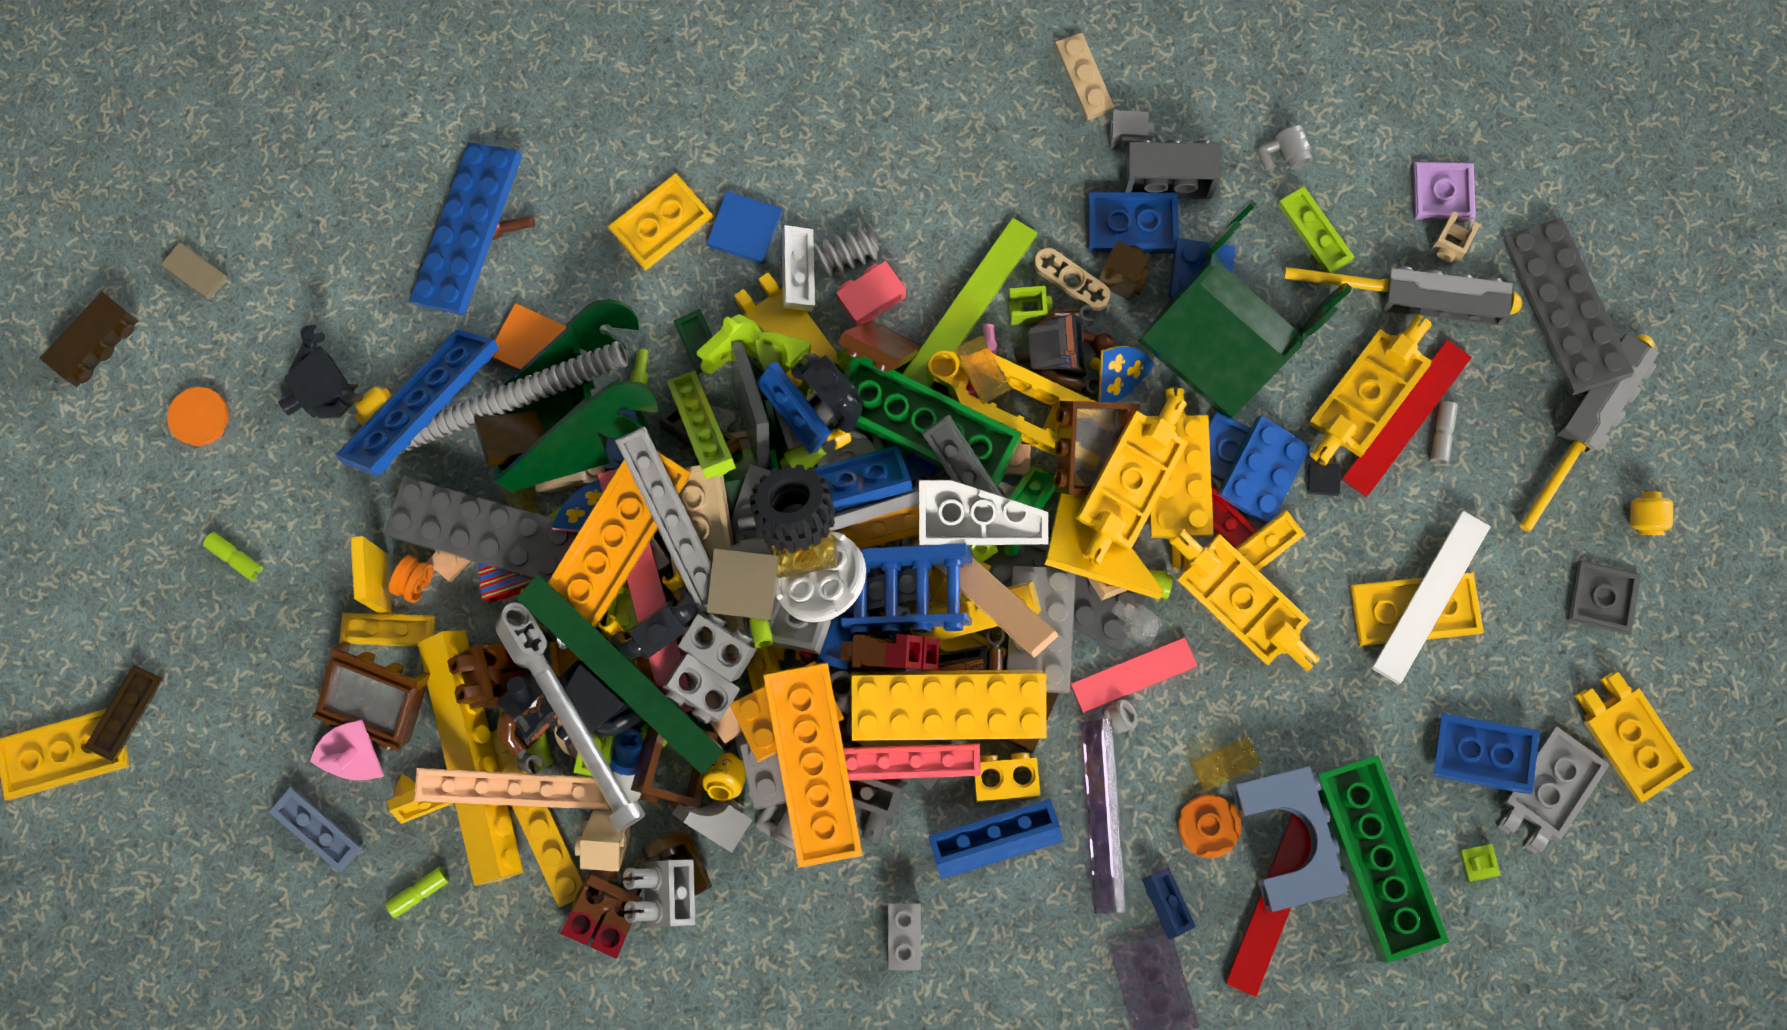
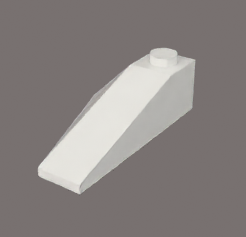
(968, 515)

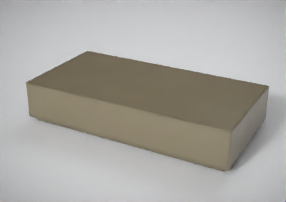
(194, 271)

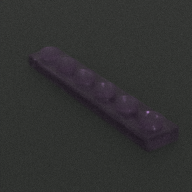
(1103, 816)

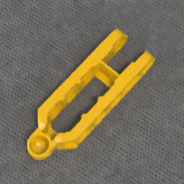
(948, 371)

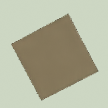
(742, 584)

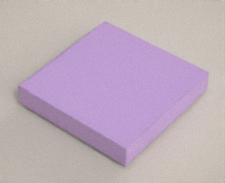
(1443, 189)

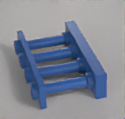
(922, 559)

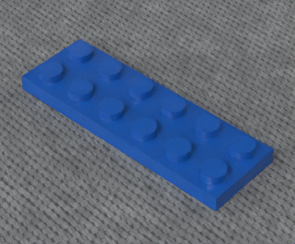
(466, 228)
(417, 402)

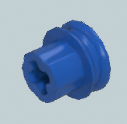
(626, 752)

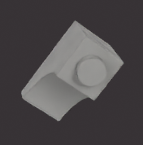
(717, 821)

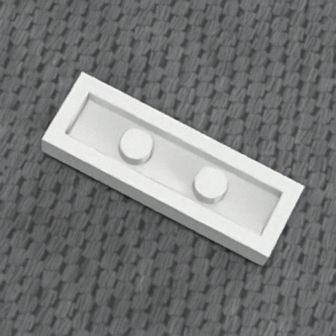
(798, 268)

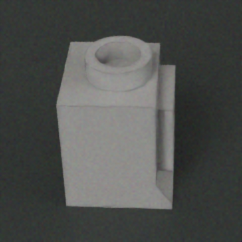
(1129, 127)

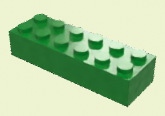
(903, 409)
(1380, 861)

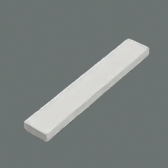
(1430, 597)

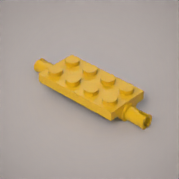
(1371, 391)
(1132, 479)
(1188, 492)
(1243, 600)

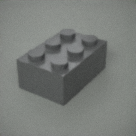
(1173, 168)

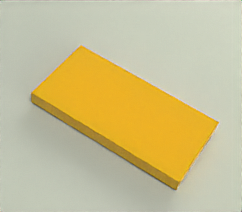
(1381, 604)
(52, 757)

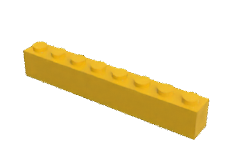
(469, 747)

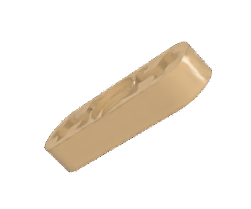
(1050, 272)

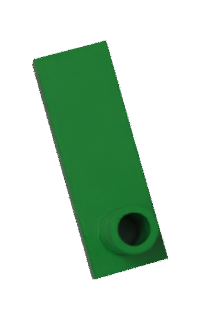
(1033, 491)

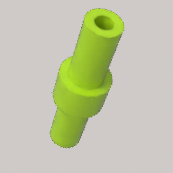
(639, 373)

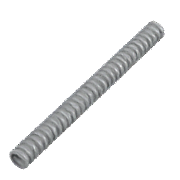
(522, 392)

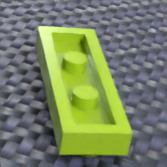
(1316, 230)

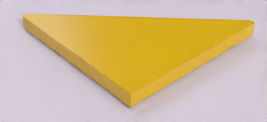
(1071, 539)

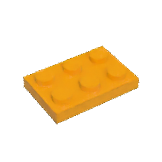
(756, 723)

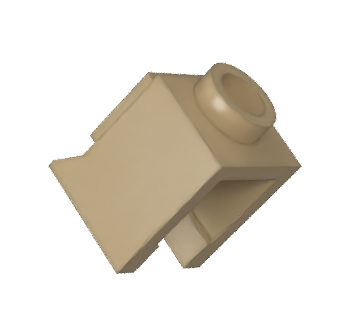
(1448, 251)

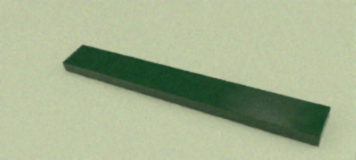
(620, 674)

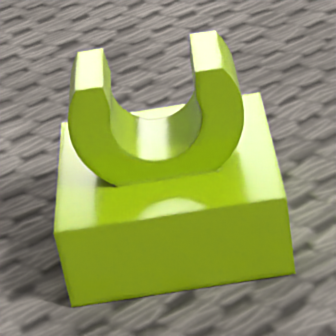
(1479, 862)

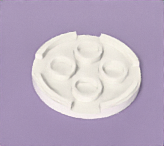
(826, 592)

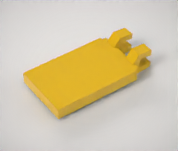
(789, 322)
(1633, 738)

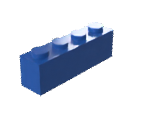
(995, 838)

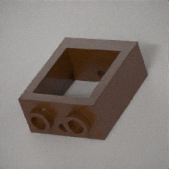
(646, 770)

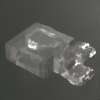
(1140, 622)

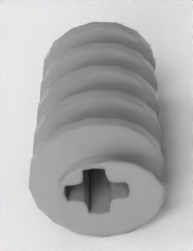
(847, 251)

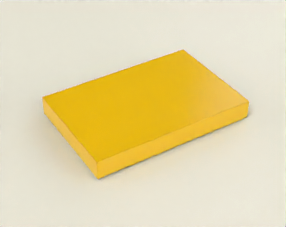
(660, 221)
(370, 575)

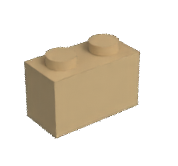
(600, 843)

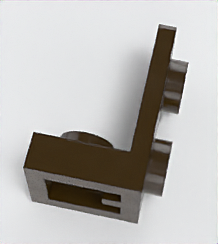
(680, 847)

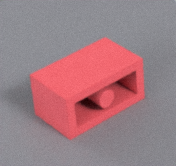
(870, 294)

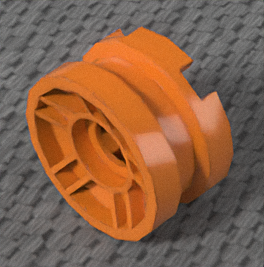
(410, 578)

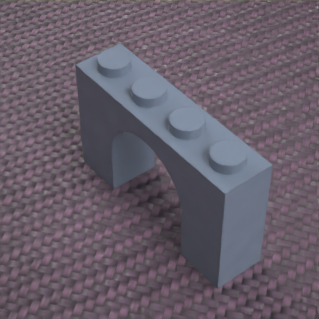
(1320, 873)

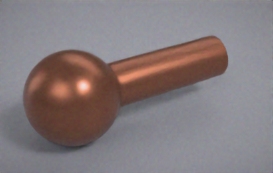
(513, 225)
(1098, 342)

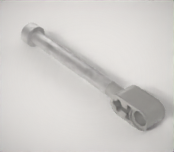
(526, 648)

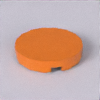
(198, 416)
(1199, 828)

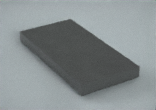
(750, 405)

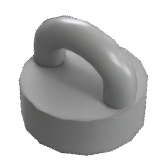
(1122, 715)

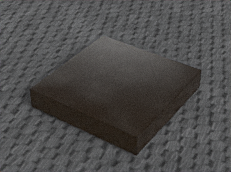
(507, 435)

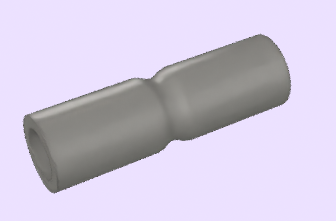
(1444, 428)

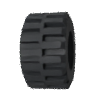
(788, 488)

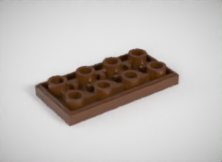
(879, 344)

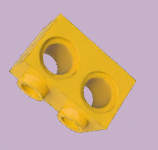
(1007, 787)

